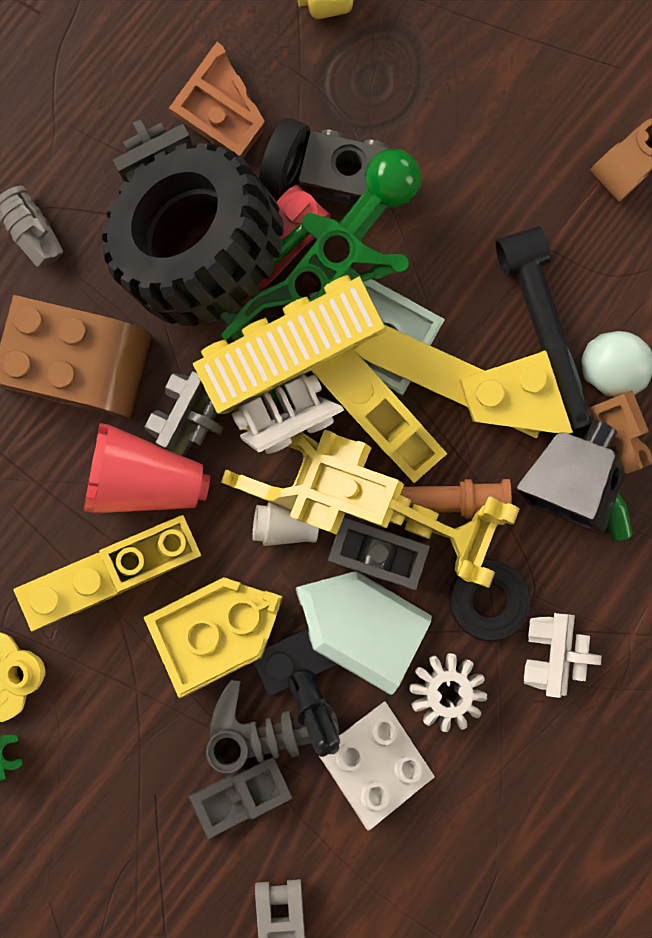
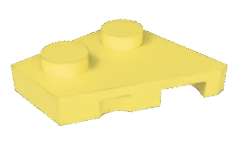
(518, 396)

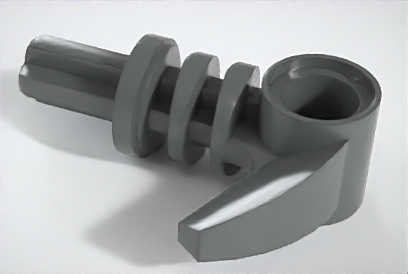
(252, 739)

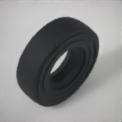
(284, 156)
(502, 625)

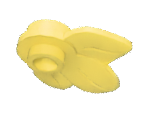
(12, 688)

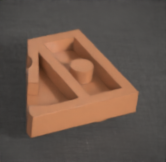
(219, 105)

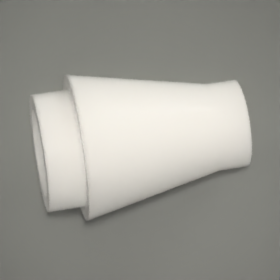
(276, 527)

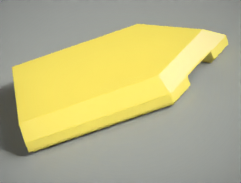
(212, 632)

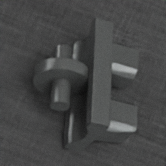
(146, 145)
(189, 418)

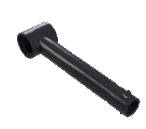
(524, 256)

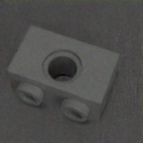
(323, 156)
(379, 553)

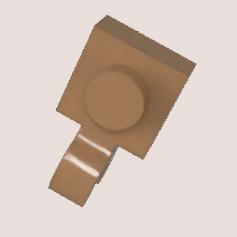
(626, 418)

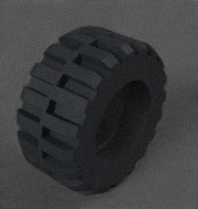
(163, 204)

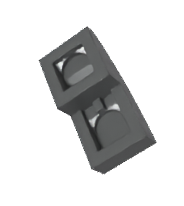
(239, 797)

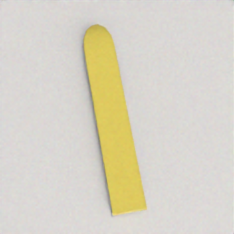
(421, 365)

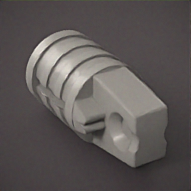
(28, 226)

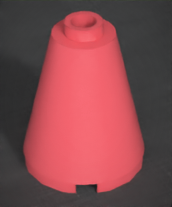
(141, 476)

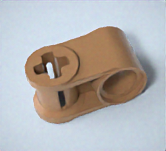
(626, 163)

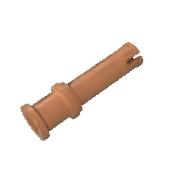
(465, 498)

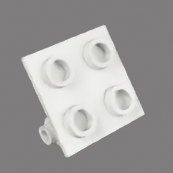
(274, 434)
(377, 766)

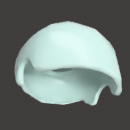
(617, 363)

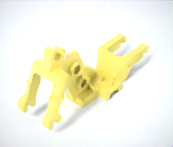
(337, 483)

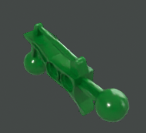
(390, 181)

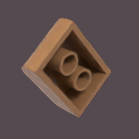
(72, 357)

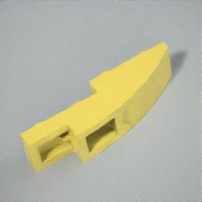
(380, 414)
(107, 573)

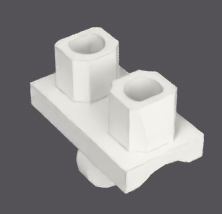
(554, 674)

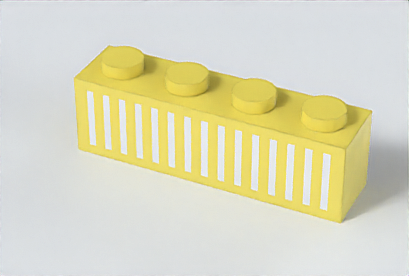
(290, 345)

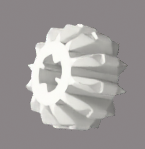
(462, 687)

